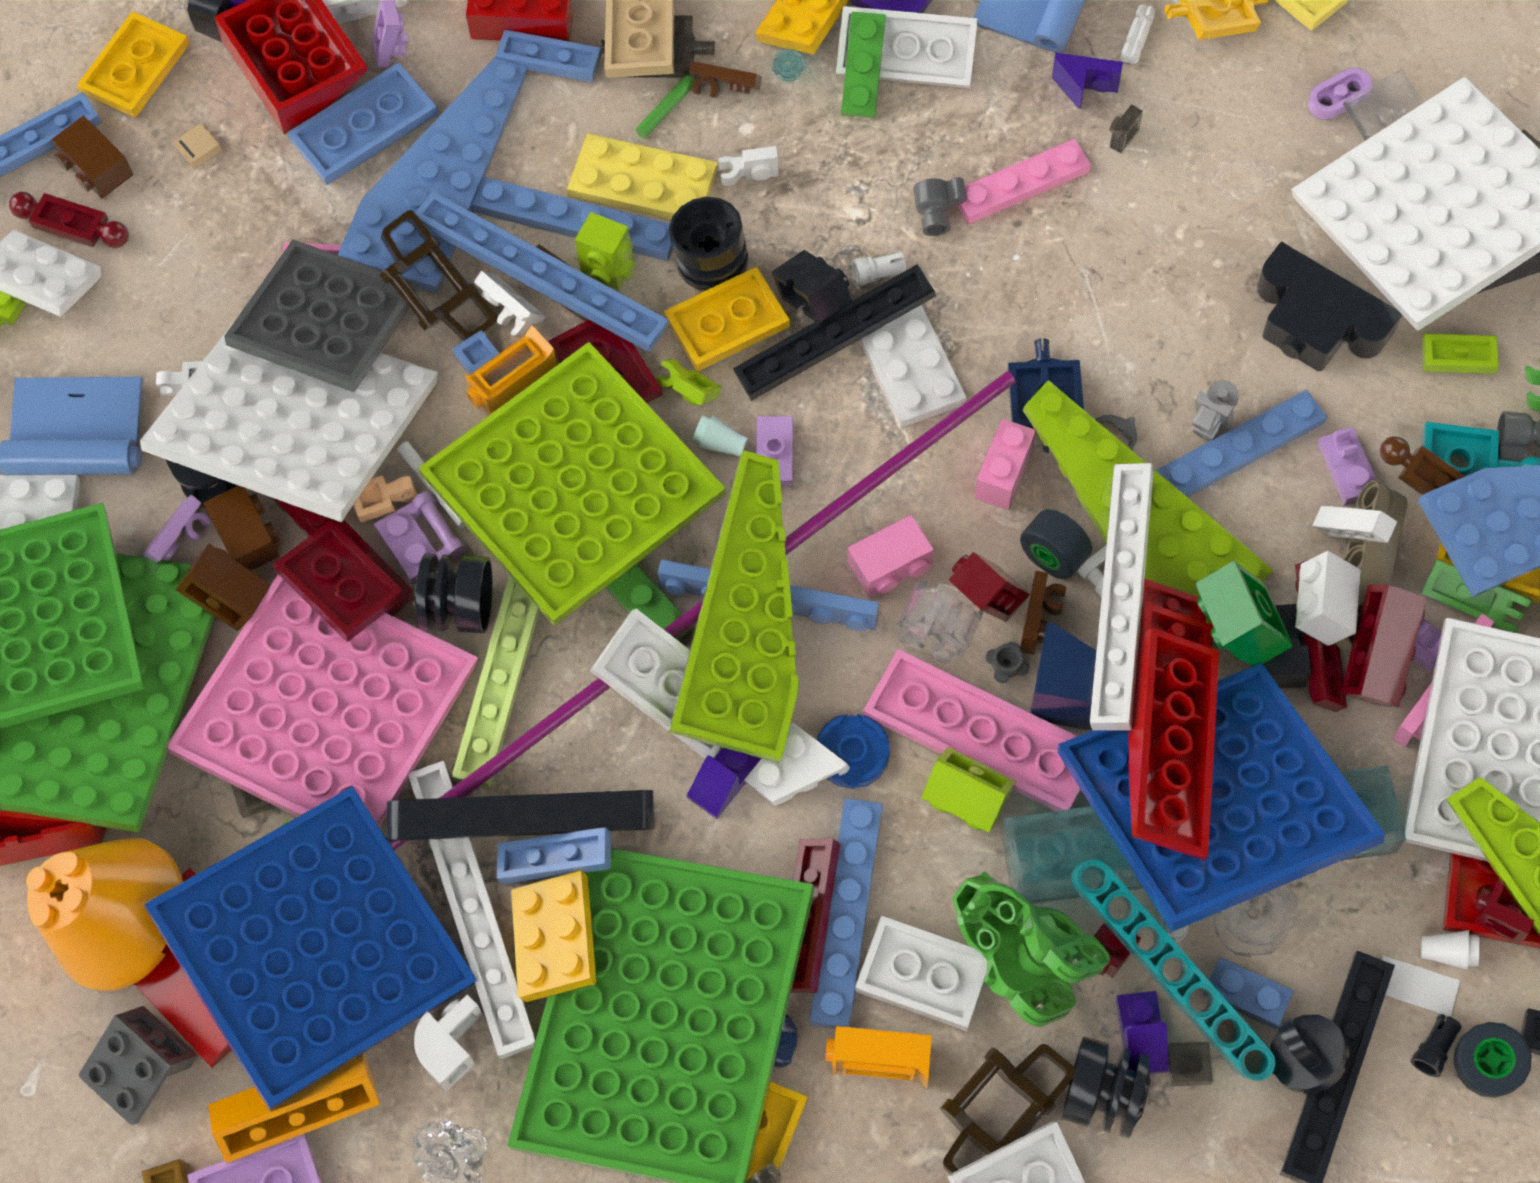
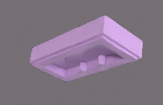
(776, 442)

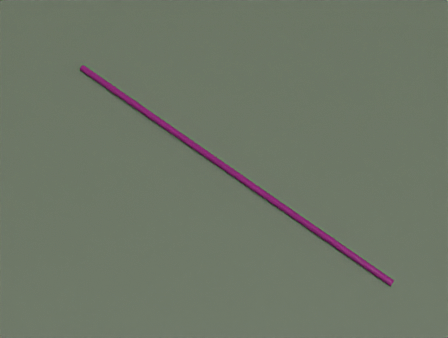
(690, 617)

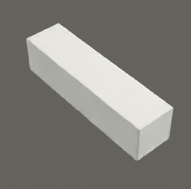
(1354, 523)

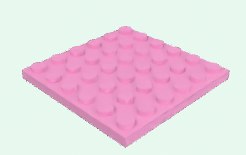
(311, 715)

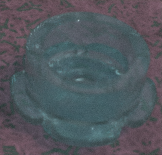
(791, 71)

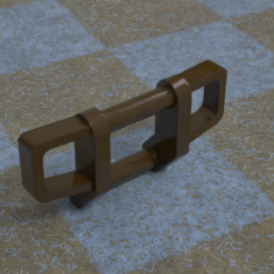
(431, 248)
(998, 1063)

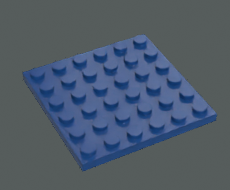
(1273, 805)
(310, 946)

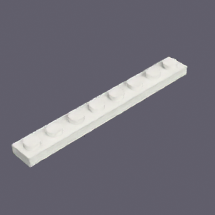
(1122, 598)
(477, 926)

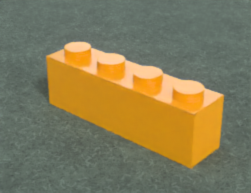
(245, 1124)

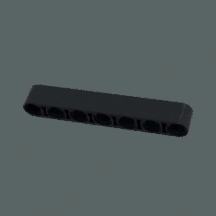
(519, 815)

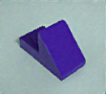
(1080, 72)
(721, 780)
(1143, 1029)

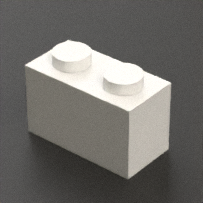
(1328, 598)

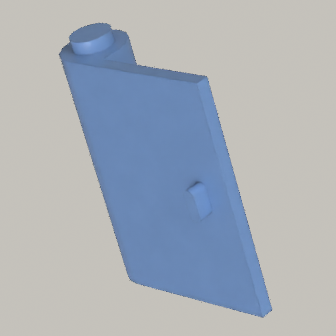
(1035, 22)
(74, 427)

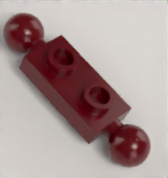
(68, 220)

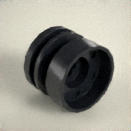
(708, 242)
(446, 593)
(1107, 1087)

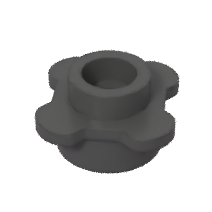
(1011, 652)

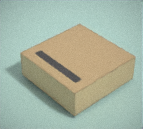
(197, 145)

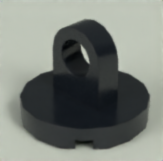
(1309, 1053)

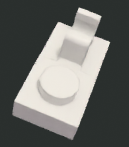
(516, 306)

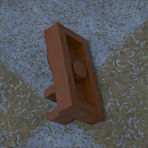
(739, 80)
(1040, 598)

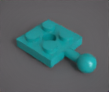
(1474, 444)

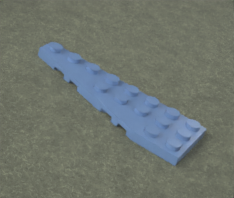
(445, 160)
(1489, 524)

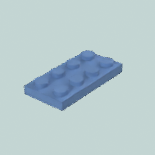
(362, 123)

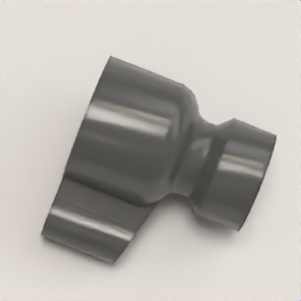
(934, 198)
(1516, 434)

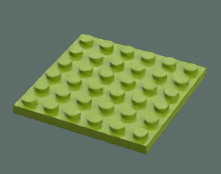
(572, 483)

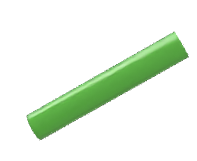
(665, 106)

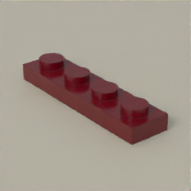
(1326, 669)
(817, 866)

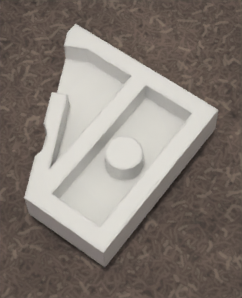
(800, 770)

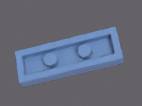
(550, 55)
(554, 855)

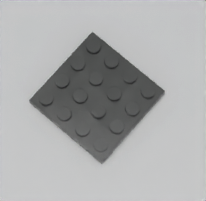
(320, 316)

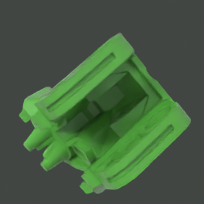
(1026, 948)

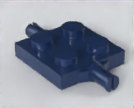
(1035, 373)

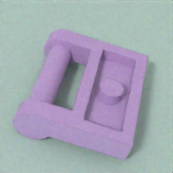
(408, 541)

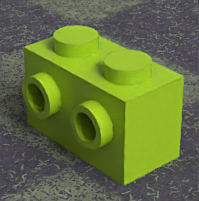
(605, 251)
(968, 790)

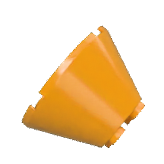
(95, 912)

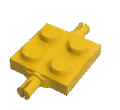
(1217, 17)

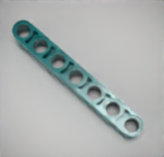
(1190, 977)

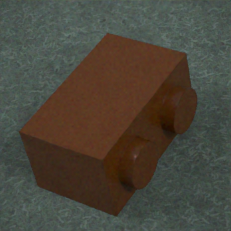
(91, 157)
(241, 528)
(223, 587)

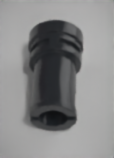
(1433, 1052)

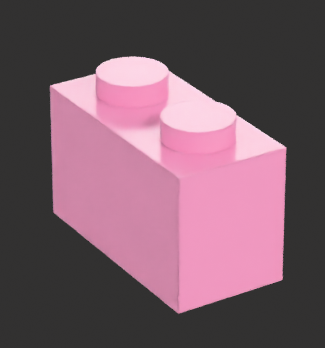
(1005, 464)
(890, 556)

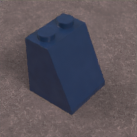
(1064, 680)

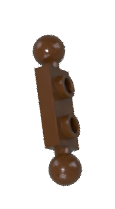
(1421, 469)

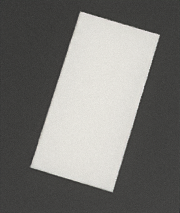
(1422, 987)

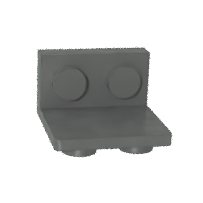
(134, 1062)

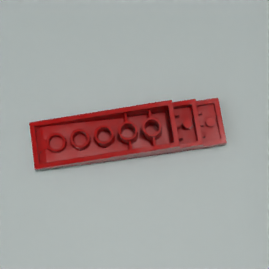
(1173, 723)

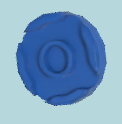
(861, 745)

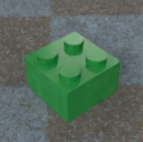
(1242, 615)

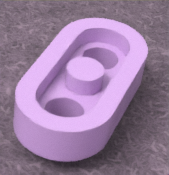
(1336, 92)

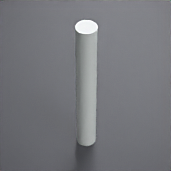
(415, 461)

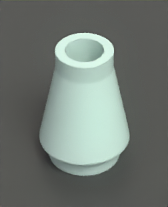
(718, 437)

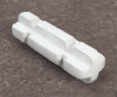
(1138, 34)

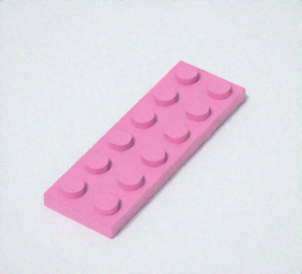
(951, 713)

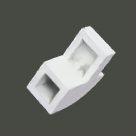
(437, 1044)

